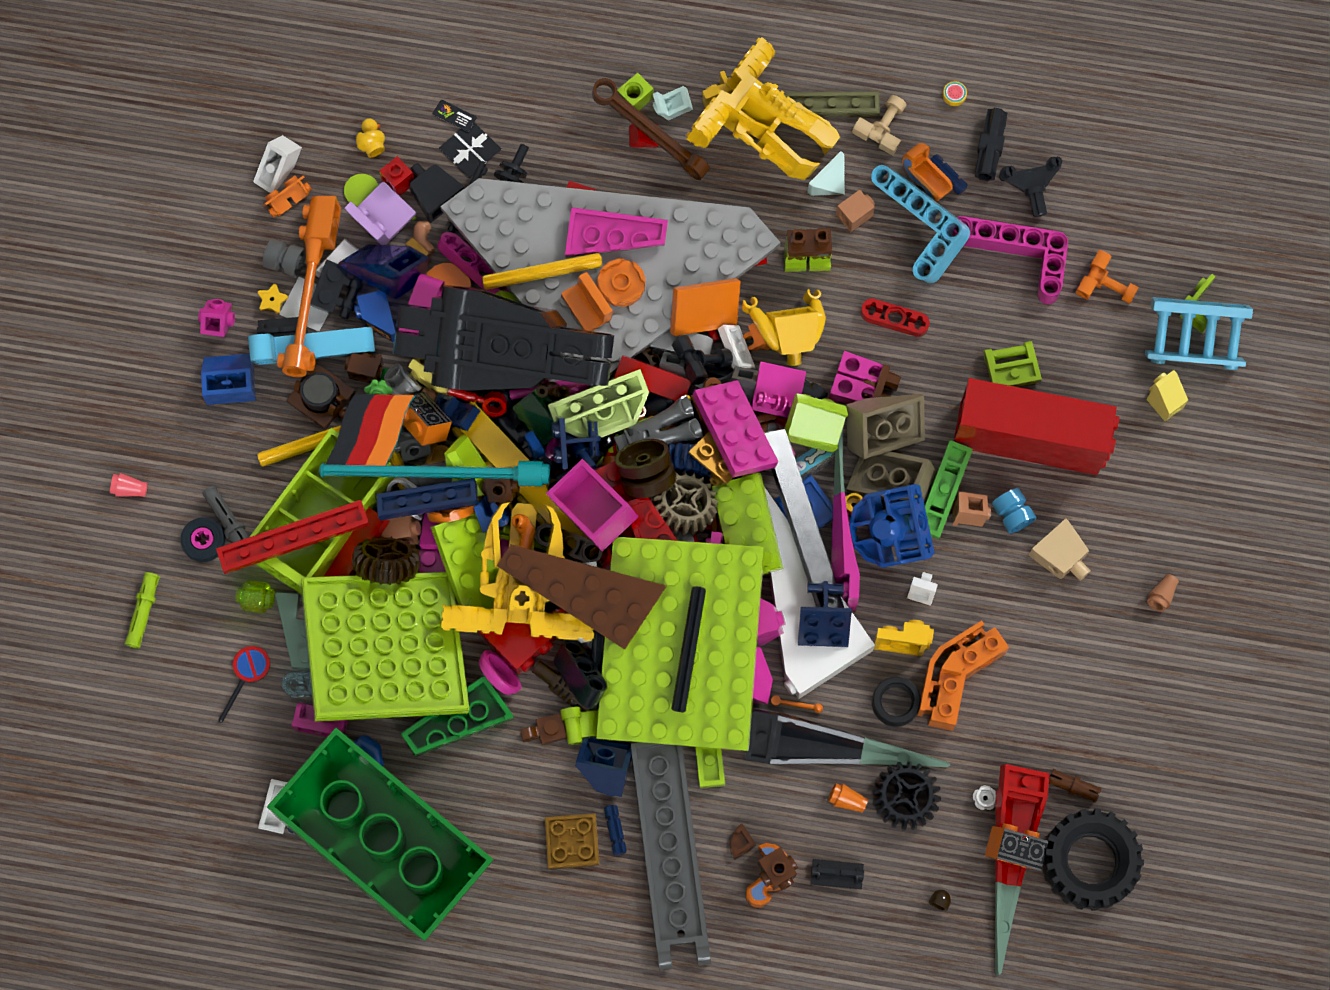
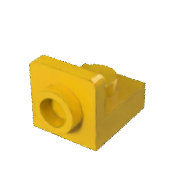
(710, 92)

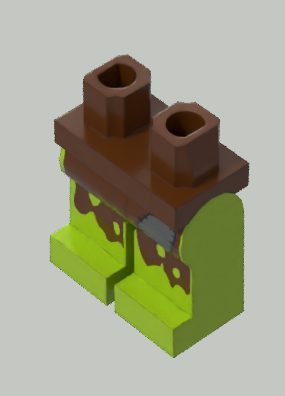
(809, 243)

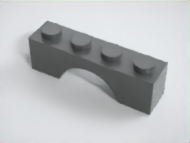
(745, 376)

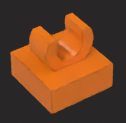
(759, 342)

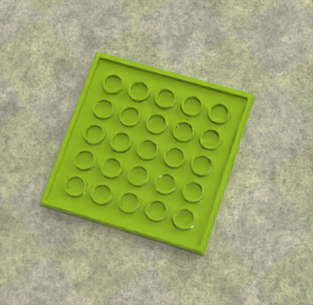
(382, 648)

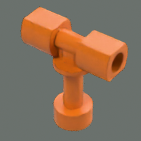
(1098, 277)

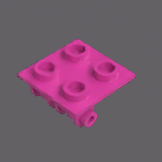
(776, 389)

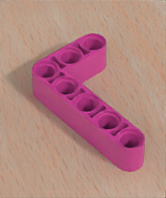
(1020, 246)

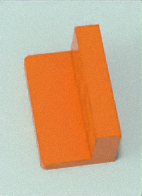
(587, 303)

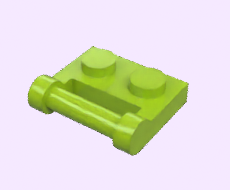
(1013, 373)

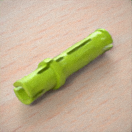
(145, 599)

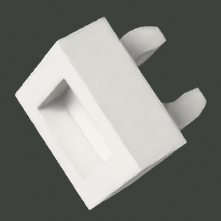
(922, 589)

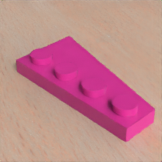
(607, 232)

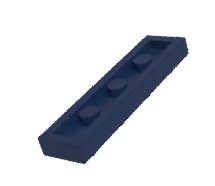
(427, 499)

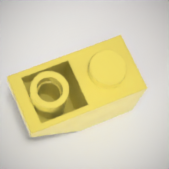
(1167, 395)

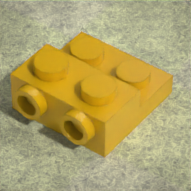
(911, 640)

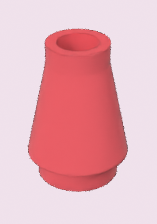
(127, 486)

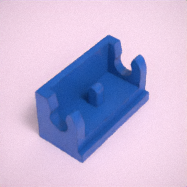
(486, 510)

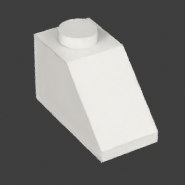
(277, 163)

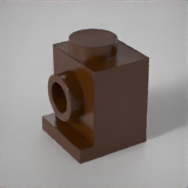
(364, 367)

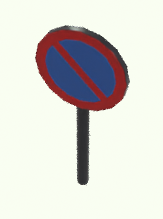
(250, 666)

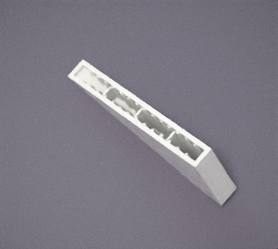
(805, 665)

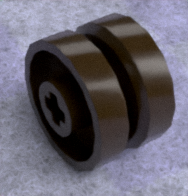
(645, 468)

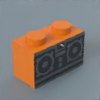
(426, 420)
(1016, 848)

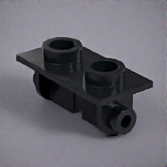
(278, 327)
(837, 874)

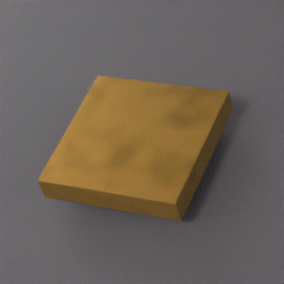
(572, 841)

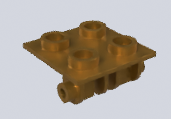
(709, 456)

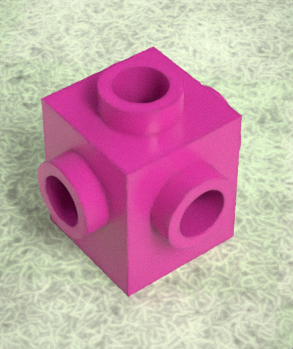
(216, 318)

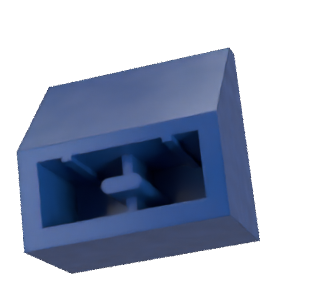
(228, 379)

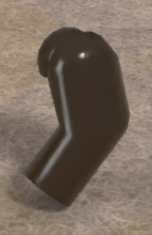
(553, 390)

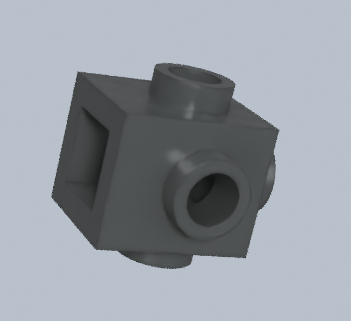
(409, 447)

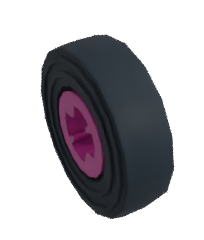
(191, 533)

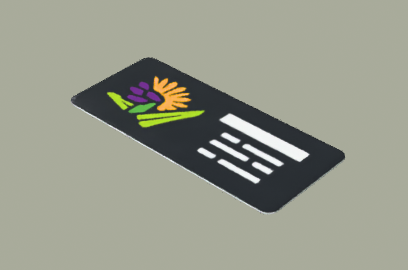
(454, 115)

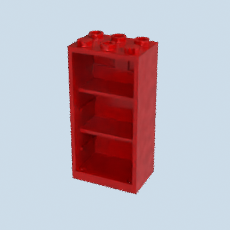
(1036, 426)

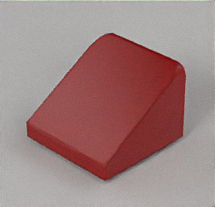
(638, 139)

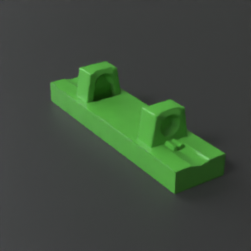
(946, 486)

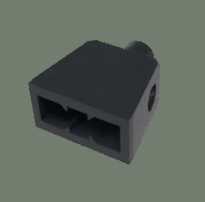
(433, 189)

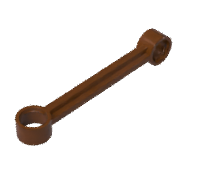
(692, 163)

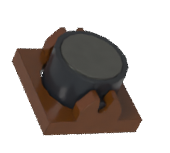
(320, 395)

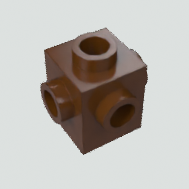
(500, 490)
(777, 860)

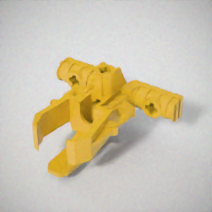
(758, 111)
(511, 598)

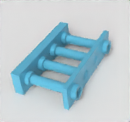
(1188, 311)

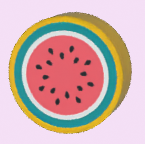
(954, 93)

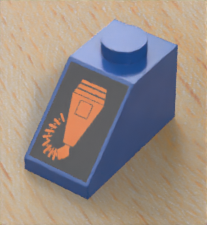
(376, 313)

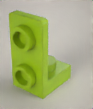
(1200, 321)

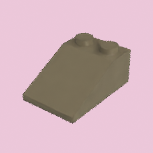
(885, 424)
(891, 471)

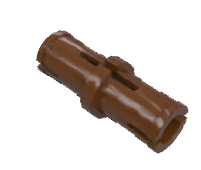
(1074, 785)

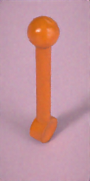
(776, 701)

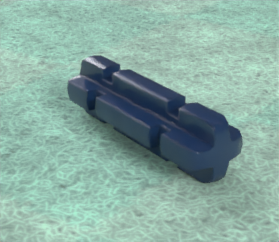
(959, 185)
(615, 829)

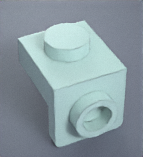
(672, 103)

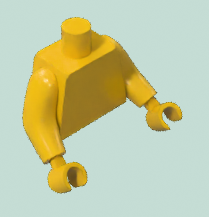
(790, 329)

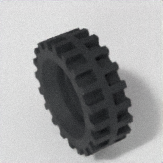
(1116, 836)

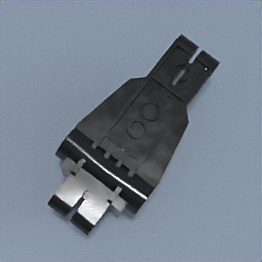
(498, 343)

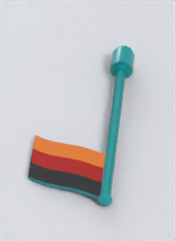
(372, 432)

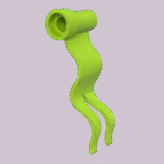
(579, 724)

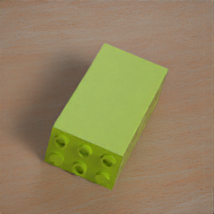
(311, 495)

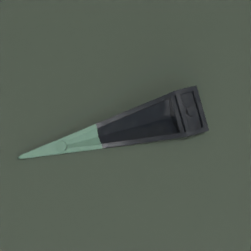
(793, 740)

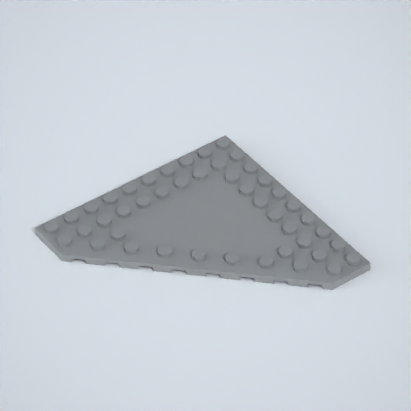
(529, 224)

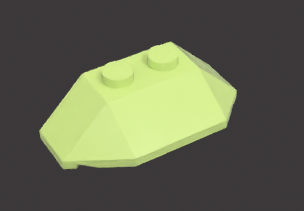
(611, 405)

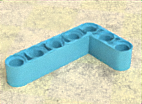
(927, 214)
(265, 347)

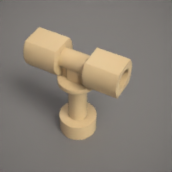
(879, 130)

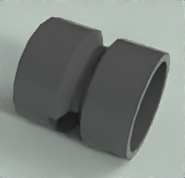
(280, 256)

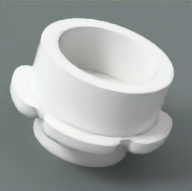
(978, 796)

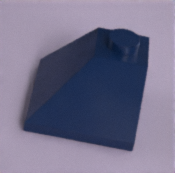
(605, 764)

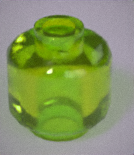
(255, 597)

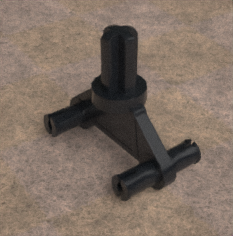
(1033, 182)

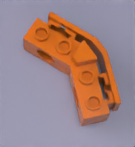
(956, 670)

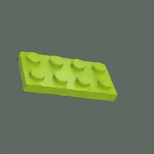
(747, 518)
(460, 550)

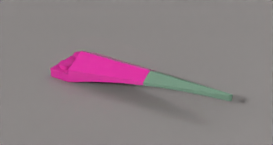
(843, 557)

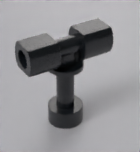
(697, 359)

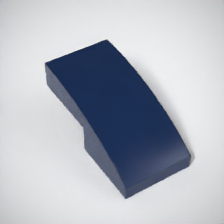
(460, 413)

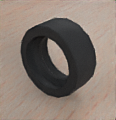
(899, 682)

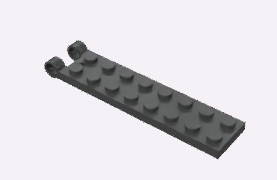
(669, 850)

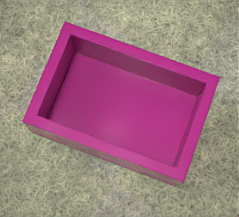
(592, 505)

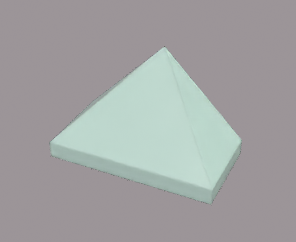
(830, 179)

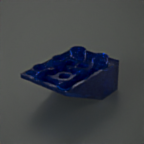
(387, 267)

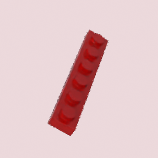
(292, 536)

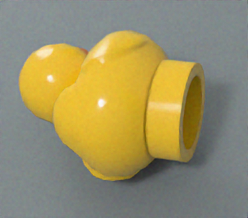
(372, 139)

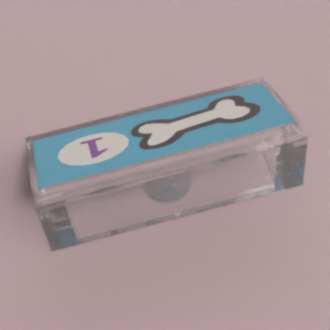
(812, 461)

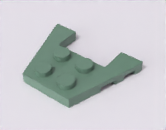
(293, 630)

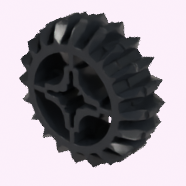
(912, 806)

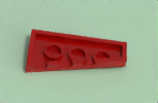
(649, 521)

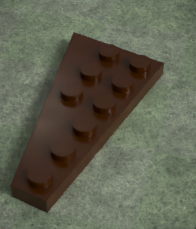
(596, 596)

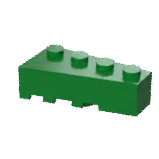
(437, 731)

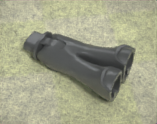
(650, 428)

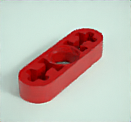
(890, 308)

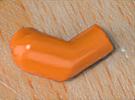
(525, 529)

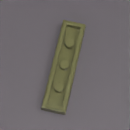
(839, 103)

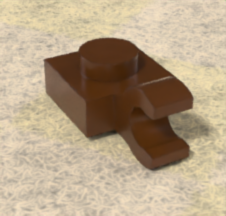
(548, 729)

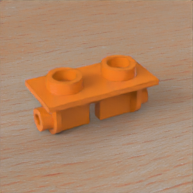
(278, 200)

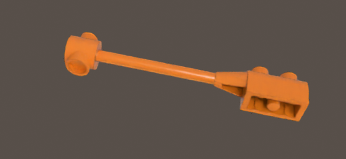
(318, 235)

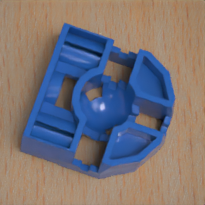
(896, 534)

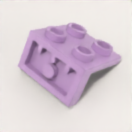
(382, 213)

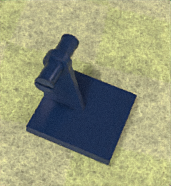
(558, 432)
(822, 624)

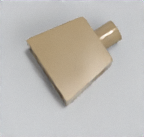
(1062, 552)

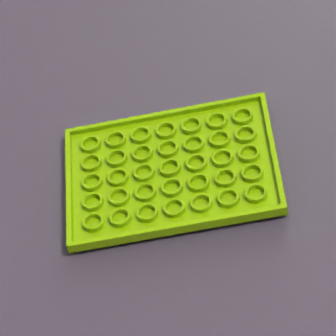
(723, 673)

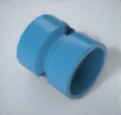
(1013, 509)

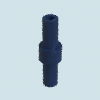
(580, 451)

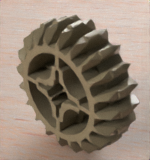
(686, 516)

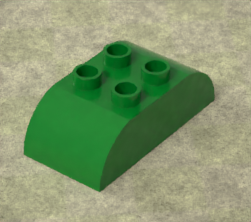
(379, 835)

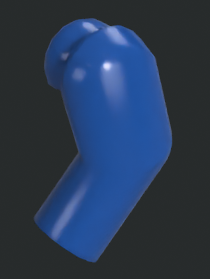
(371, 747)

